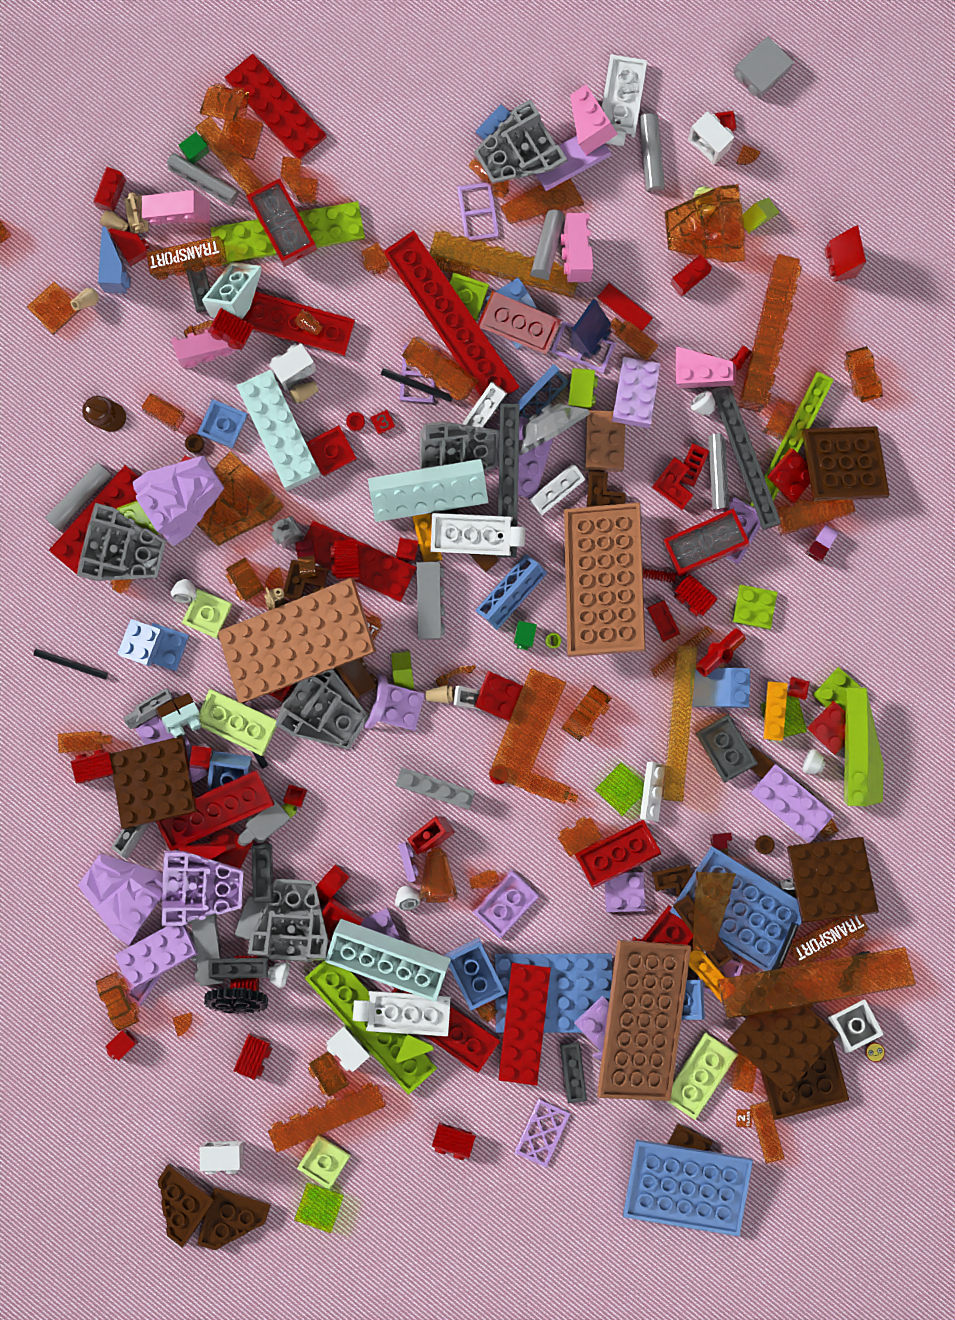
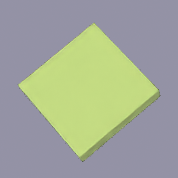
(207, 613)
(324, 1161)

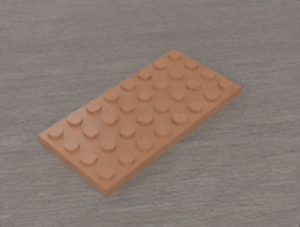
(604, 580)
(296, 641)
(643, 1020)

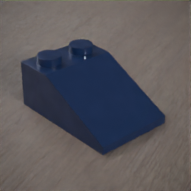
(591, 331)

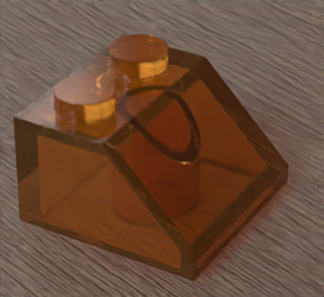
(225, 102)

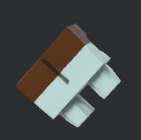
(179, 714)

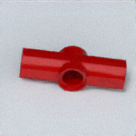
(720, 652)

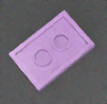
(749, 522)
(506, 904)

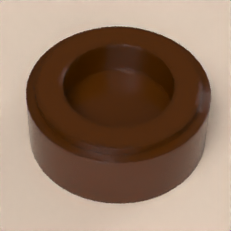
(194, 443)
(764, 844)

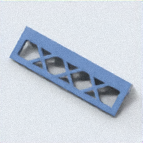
(539, 387)
(513, 593)

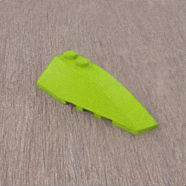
(862, 752)

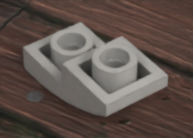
(249, 918)

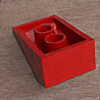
(845, 255)

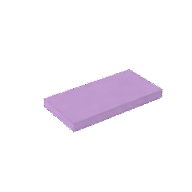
(576, 163)

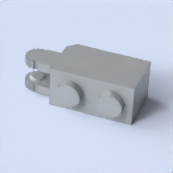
(286, 532)
(263, 825)

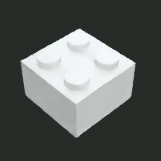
(711, 137)
(292, 366)
(855, 1026)
(348, 1049)
(221, 1156)

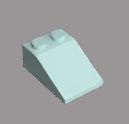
(233, 290)

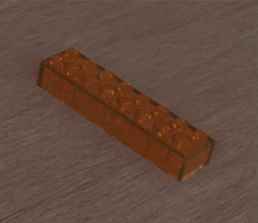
(769, 332)

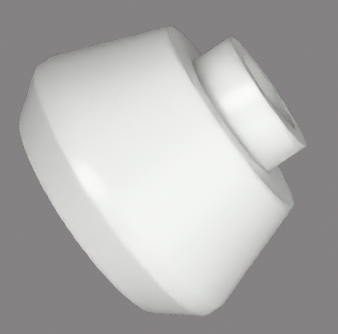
(703, 403)
(184, 591)
(813, 762)
(407, 898)
(279, 974)

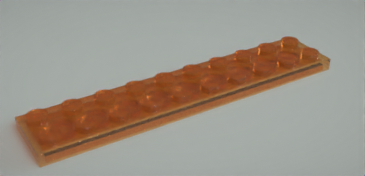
(816, 982)

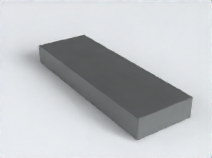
(199, 287)
(262, 873)
(237, 968)
(573, 1072)

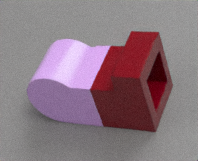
(822, 543)

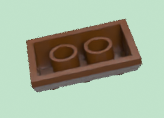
(357, 678)

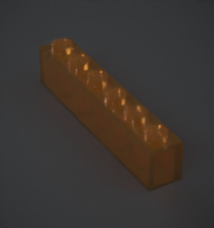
(325, 1118)

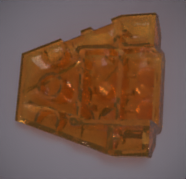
(709, 225)
(241, 505)

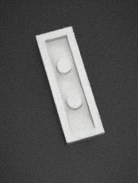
(486, 406)
(557, 489)
(652, 791)

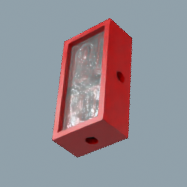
(281, 222)
(706, 542)

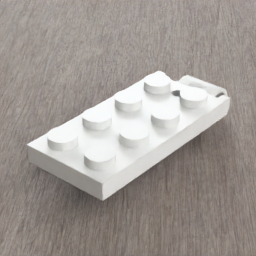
(622, 107)
(474, 534)
(404, 1013)

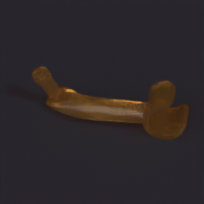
(191, 329)
(443, 679)

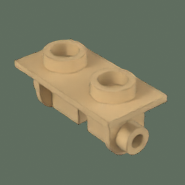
(134, 213)
(274, 598)

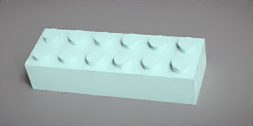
(278, 430)
(428, 490)
(387, 960)

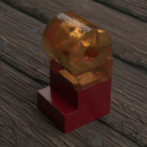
(306, 558)
(720, 840)

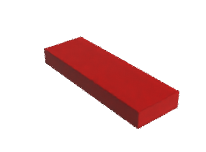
(624, 307)

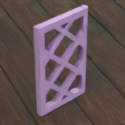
(551, 1147)

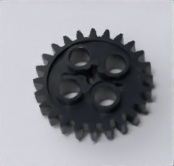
(236, 1000)

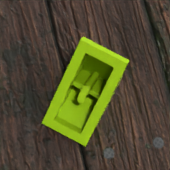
(759, 214)
(402, 670)
(413, 1047)

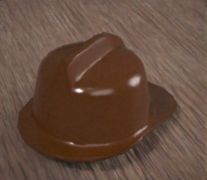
(104, 413)

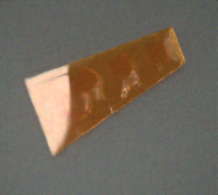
(539, 202)
(711, 900)

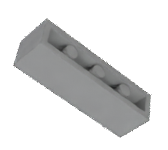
(429, 601)
(435, 788)
(207, 942)

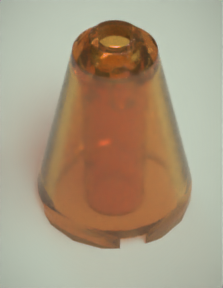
(437, 878)

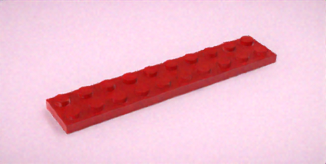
(448, 314)

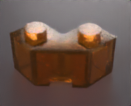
(303, 189)
(862, 374)
(586, 713)
(120, 1007)

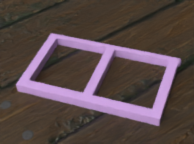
(480, 211)
(577, 360)
(414, 373)

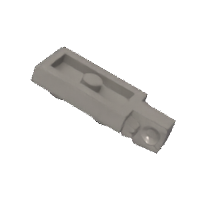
(147, 709)

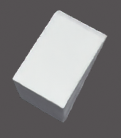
(465, 697)

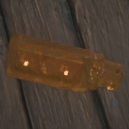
(634, 338)
(82, 741)
(549, 789)

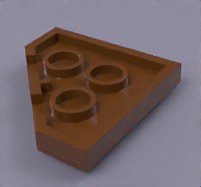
(182, 1204)
(231, 1218)

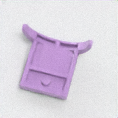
(395, 706)
(593, 1024)

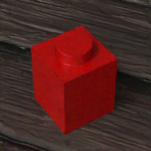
(407, 549)
(200, 757)
(121, 1045)

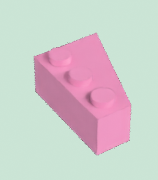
(590, 121)
(176, 208)
(576, 248)
(199, 349)
(703, 370)

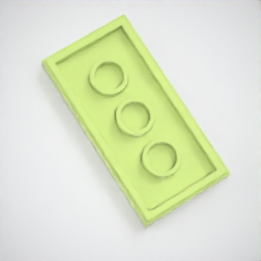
(237, 722)
(701, 1075)

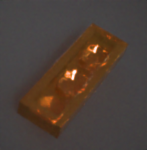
(766, 1132)

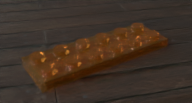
(527, 728)

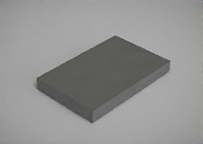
(726, 748)

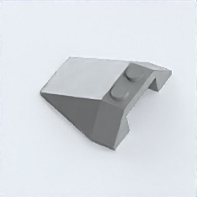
(322, 711)

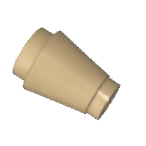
(112, 220)
(87, 298)
(303, 391)
(441, 694)

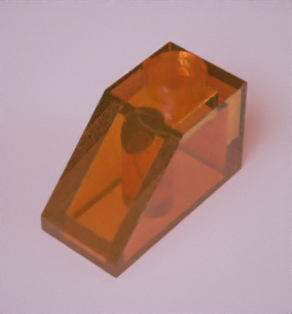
(779, 419)
(743, 1074)

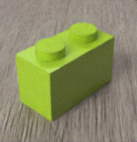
(582, 388)

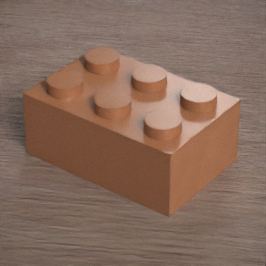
(604, 442)

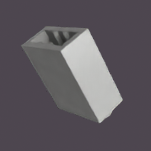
(763, 67)

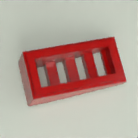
(700, 450)

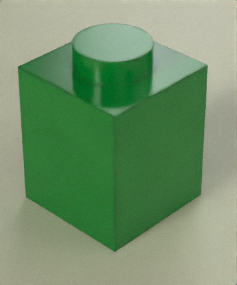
(194, 148)
(524, 635)

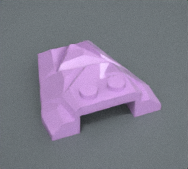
(178, 496)
(197, 888)
(122, 894)

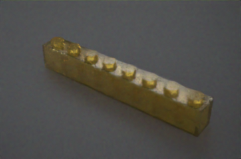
(498, 262)
(679, 723)

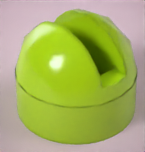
(556, 640)
(290, 809)

